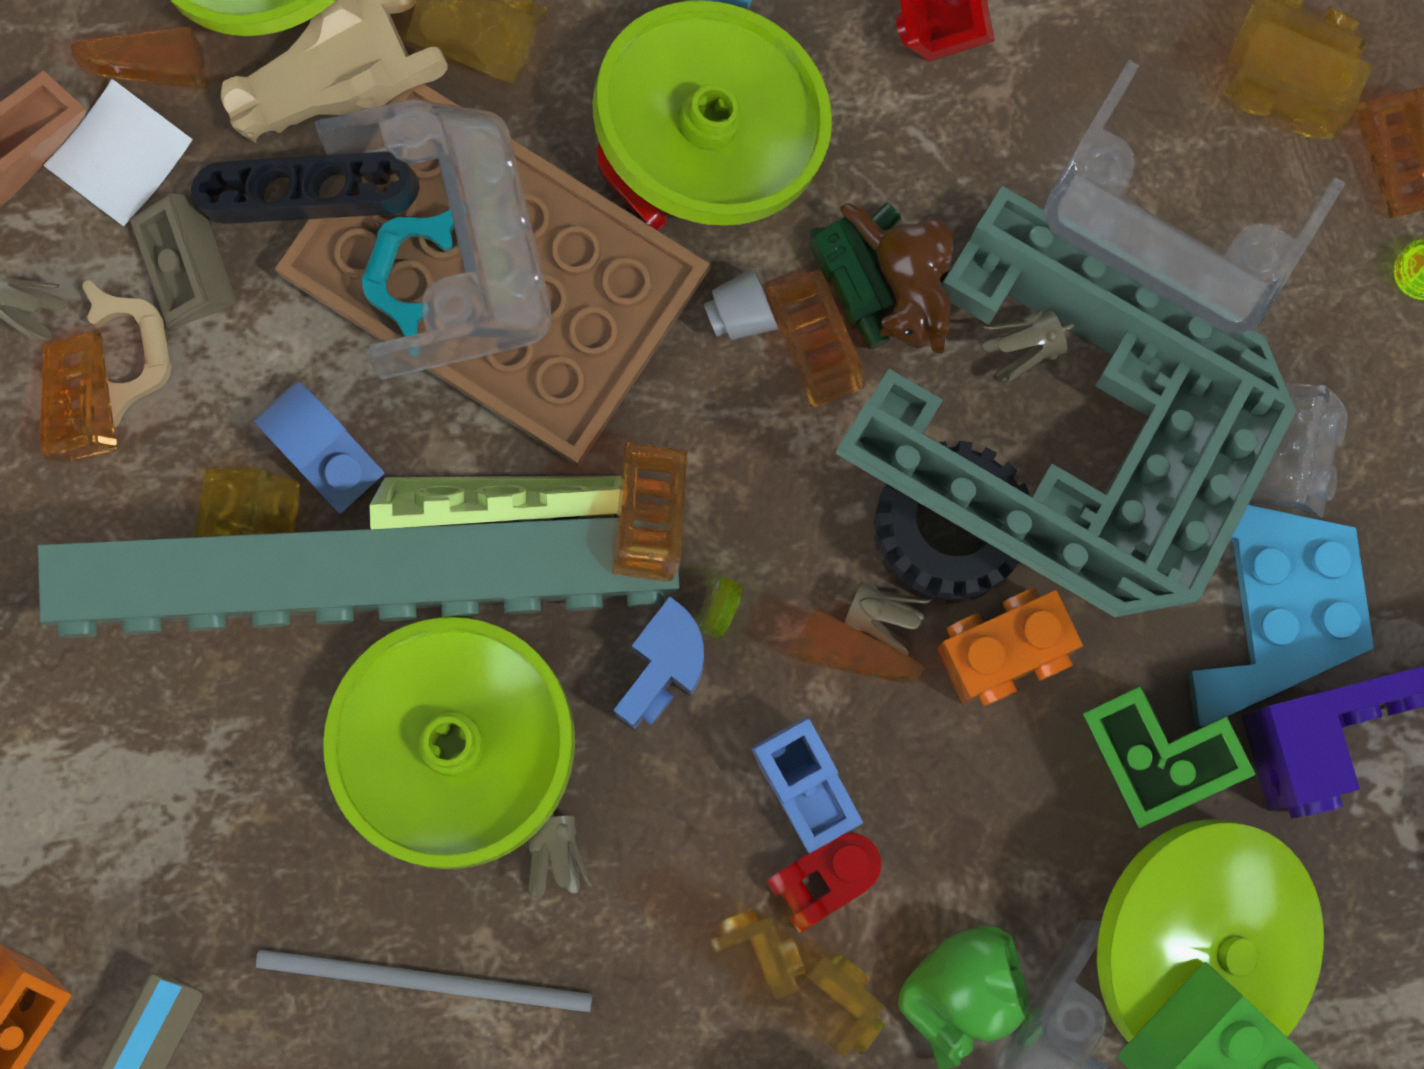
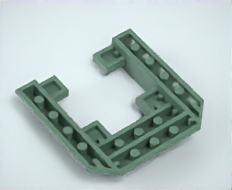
(1189, 473)

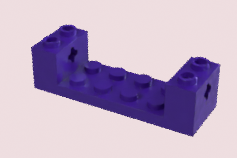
(1303, 746)

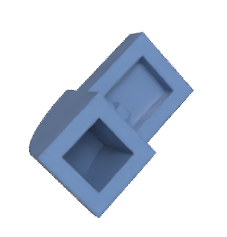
(318, 446)
(674, 654)
(806, 784)

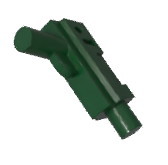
(853, 271)

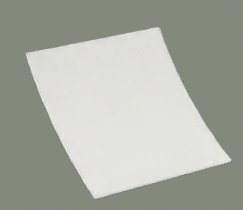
(119, 153)

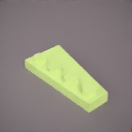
(464, 500)

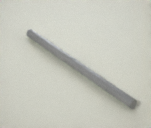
(424, 980)

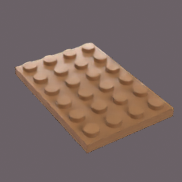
(606, 277)

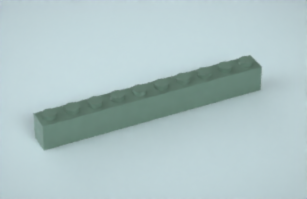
(335, 575)

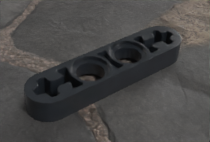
(305, 180)

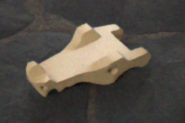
(337, 66)

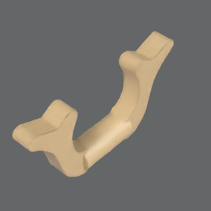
(154, 342)

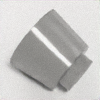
(741, 307)

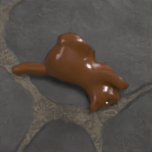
(915, 265)

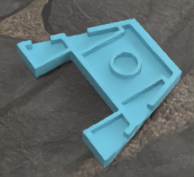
(1298, 605)

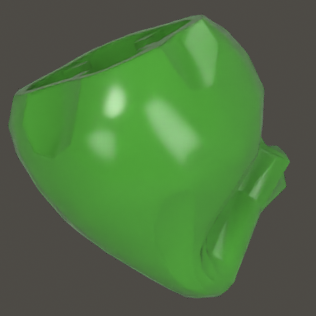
(966, 993)

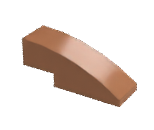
(32, 128)

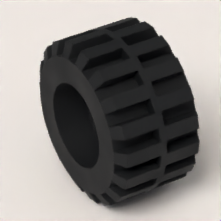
(923, 566)

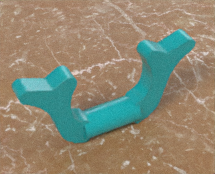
(382, 257)

